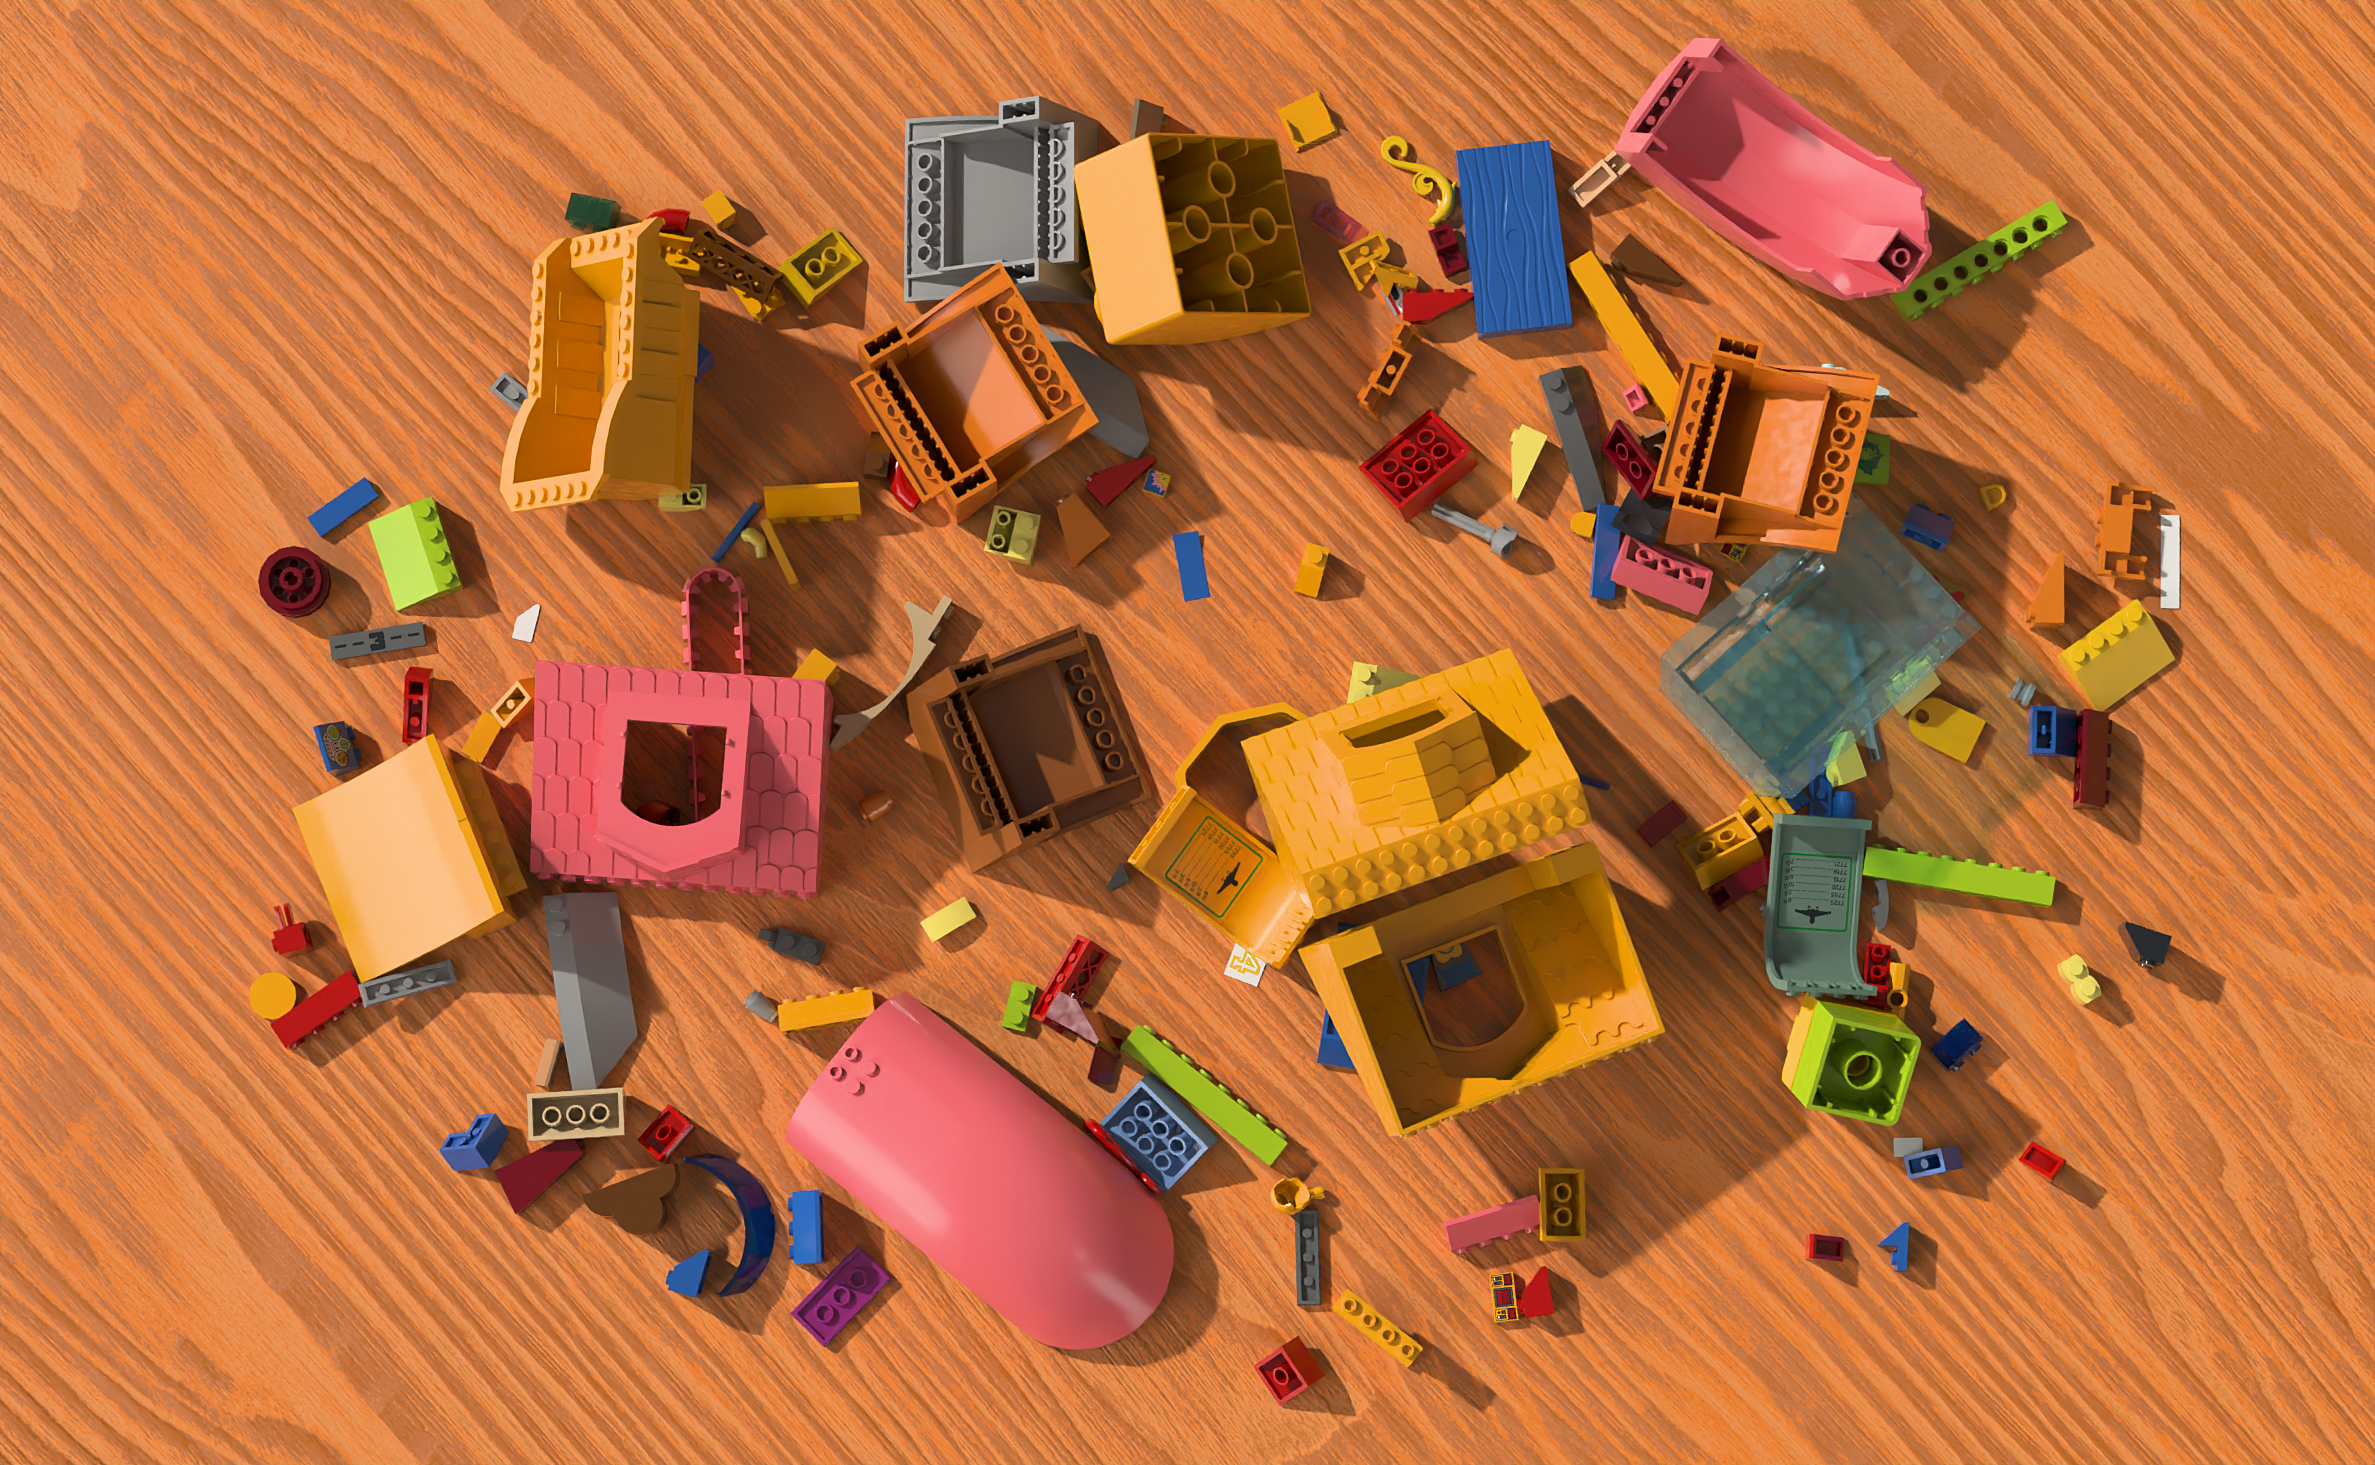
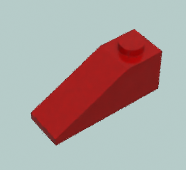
(1114, 481)
(417, 703)

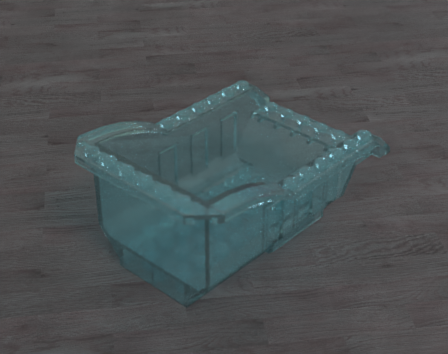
(1774, 656)

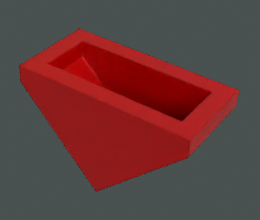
(2042, 1161)
(1824, 1248)

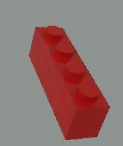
(318, 1010)

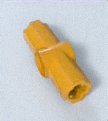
(1898, 983)

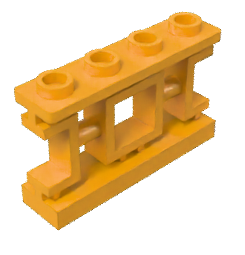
(1377, 1328)

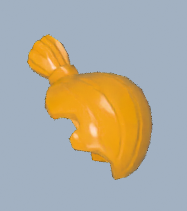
(1293, 1196)

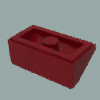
(1103, 1065)

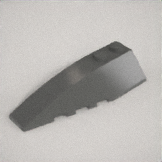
(1577, 430)

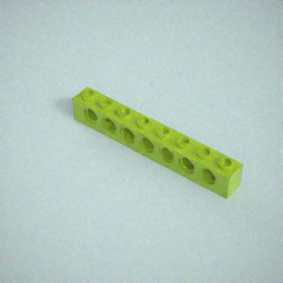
(2048, 214)

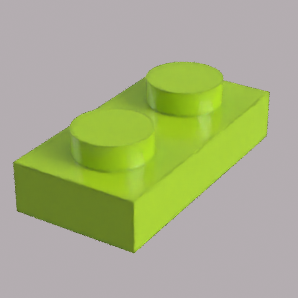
(1019, 1006)

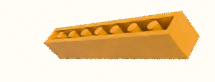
(1626, 331)

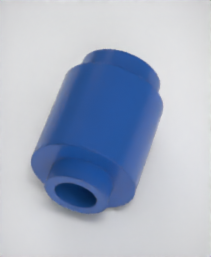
(1844, 805)

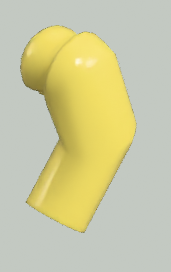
(758, 540)

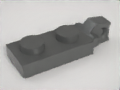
(793, 945)

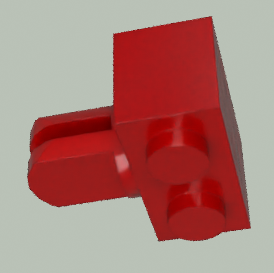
(290, 939)

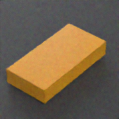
(482, 737)

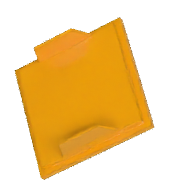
(1307, 121)

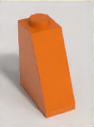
(1080, 529)

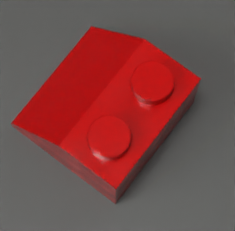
(1289, 1370)

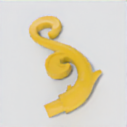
(1423, 171)

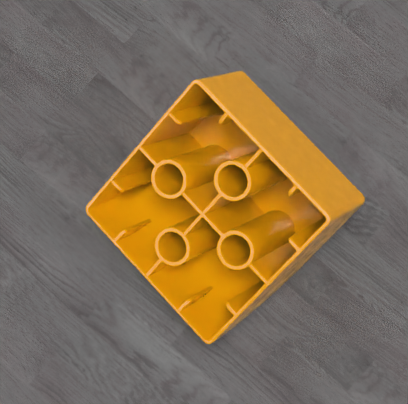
(1190, 239)

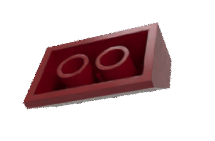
(1632, 458)

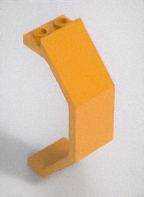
(1232, 720)

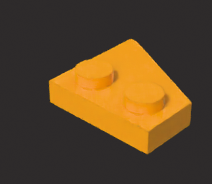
(1359, 254)

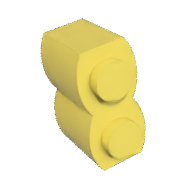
(2082, 985)

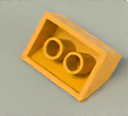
(1720, 850)
(1562, 1204)

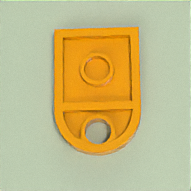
(1947, 728)

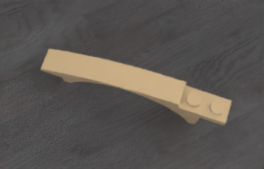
(924, 627)

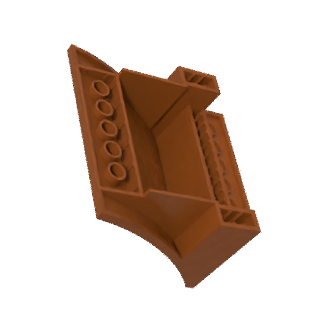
(1024, 746)

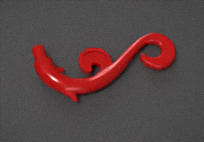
(1107, 1140)

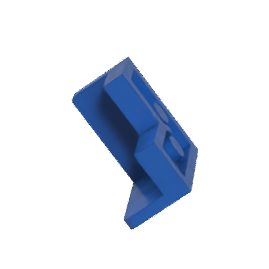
(477, 1146)

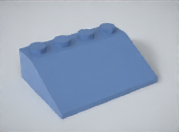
(1158, 1132)

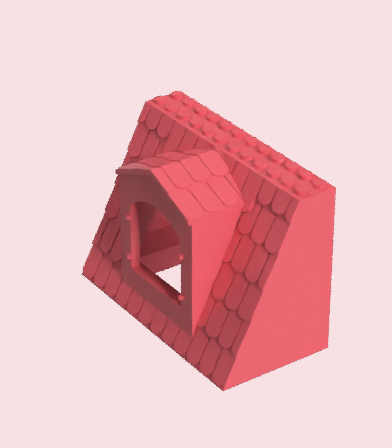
(771, 793)

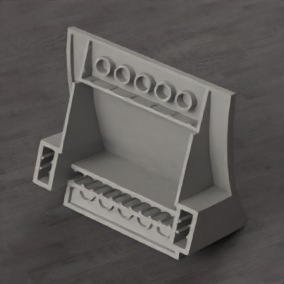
(997, 194)

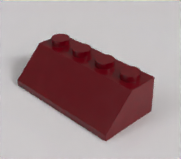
(2091, 760)

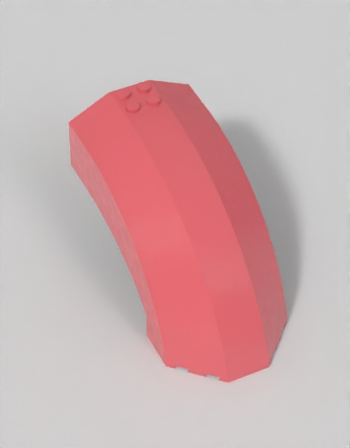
(1777, 176)

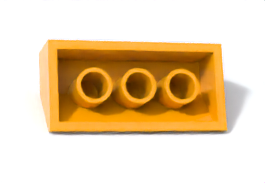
(813, 502)
(826, 1011)

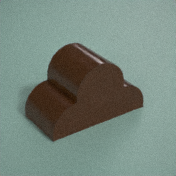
(637, 1201)

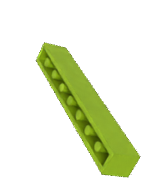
(1957, 876)
(1204, 1095)

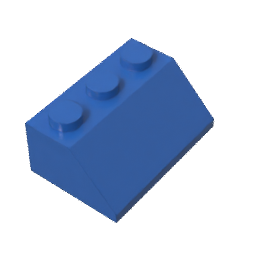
(806, 1227)

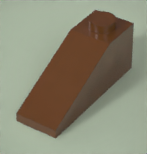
(1640, 262)

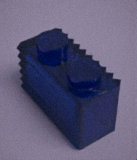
(1956, 1045)

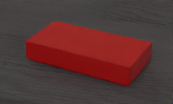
(1661, 823)

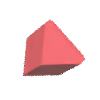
(1635, 398)

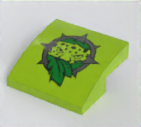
(1874, 460)

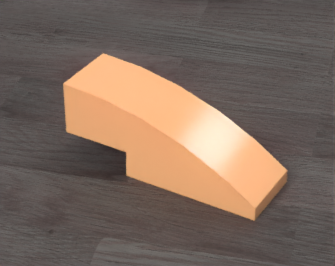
(1599, 178)

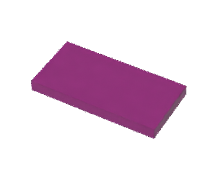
(841, 1296)

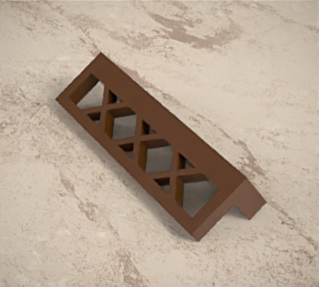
(737, 256)

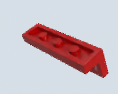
(1065, 977)

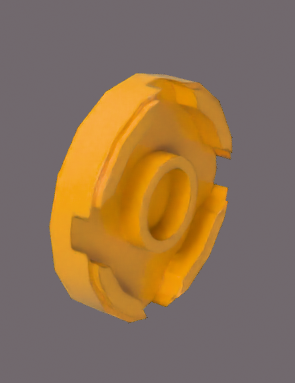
(272, 995)

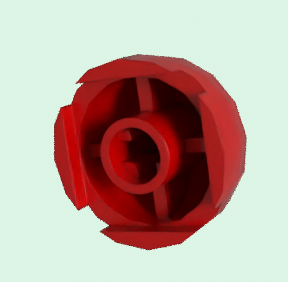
(659, 813)

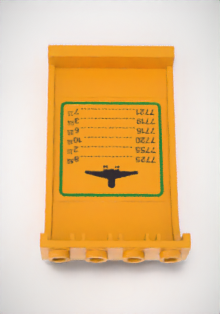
(1224, 877)

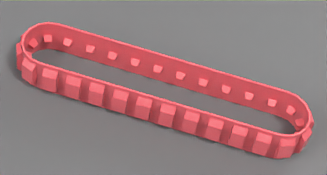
(688, 610)

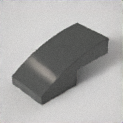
(1880, 912)

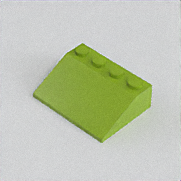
(416, 554)

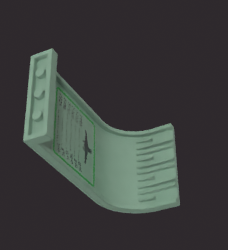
(1815, 906)

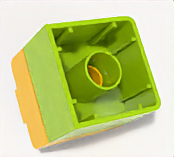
(1850, 1059)

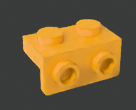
(674, 251)
(755, 307)

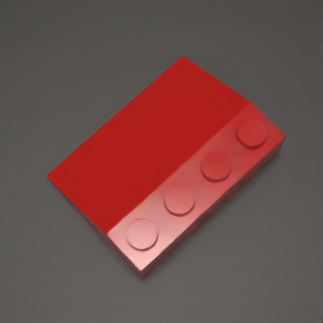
(1419, 465)

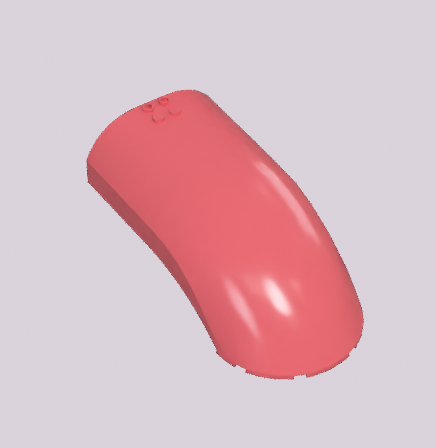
(987, 1179)

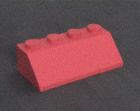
(1662, 574)
(1493, 1223)

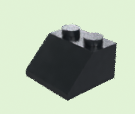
(2144, 944)

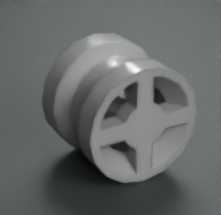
(2022, 692)

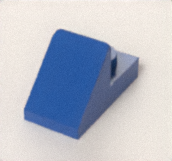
(1899, 1239)

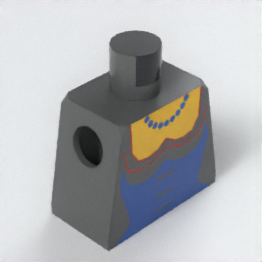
(1454, 966)

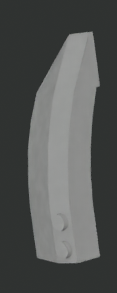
(1109, 395)
(590, 983)

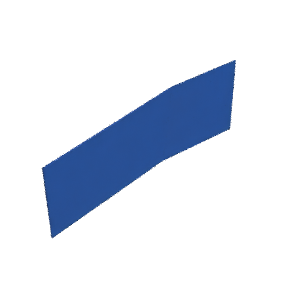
(1191, 566)

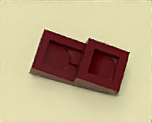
(1447, 250)

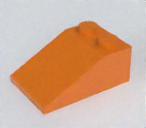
(2047, 605)

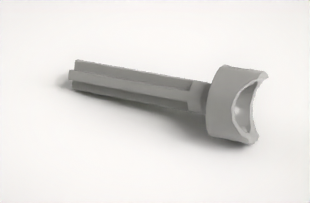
(1500, 538)

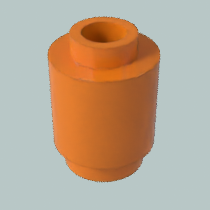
(874, 805)

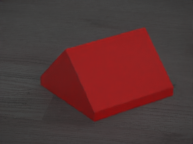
(666, 1134)

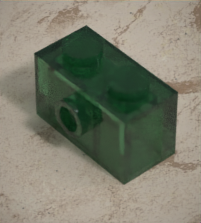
(592, 213)

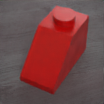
(1536, 1296)

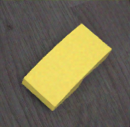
(948, 919)

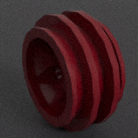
(306, 603)

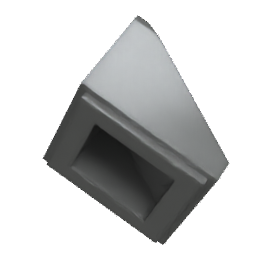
(1118, 880)

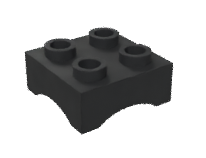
(1643, 518)

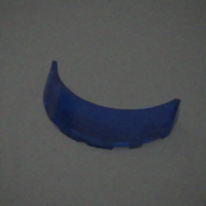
(756, 1214)

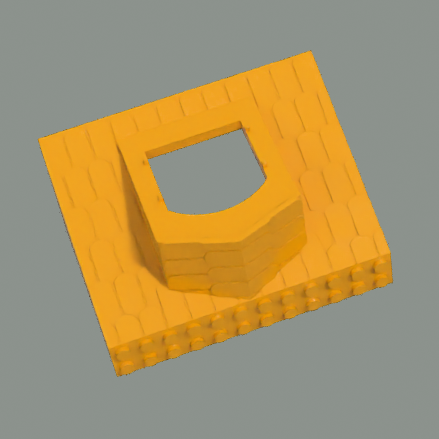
(1413, 783)
(1567, 963)

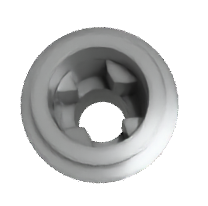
(761, 1006)

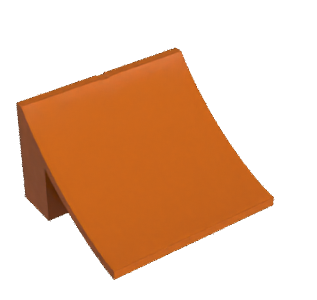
(970, 394)
(1762, 449)

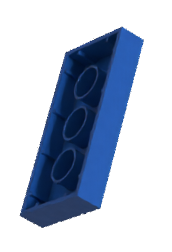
(1513, 239)

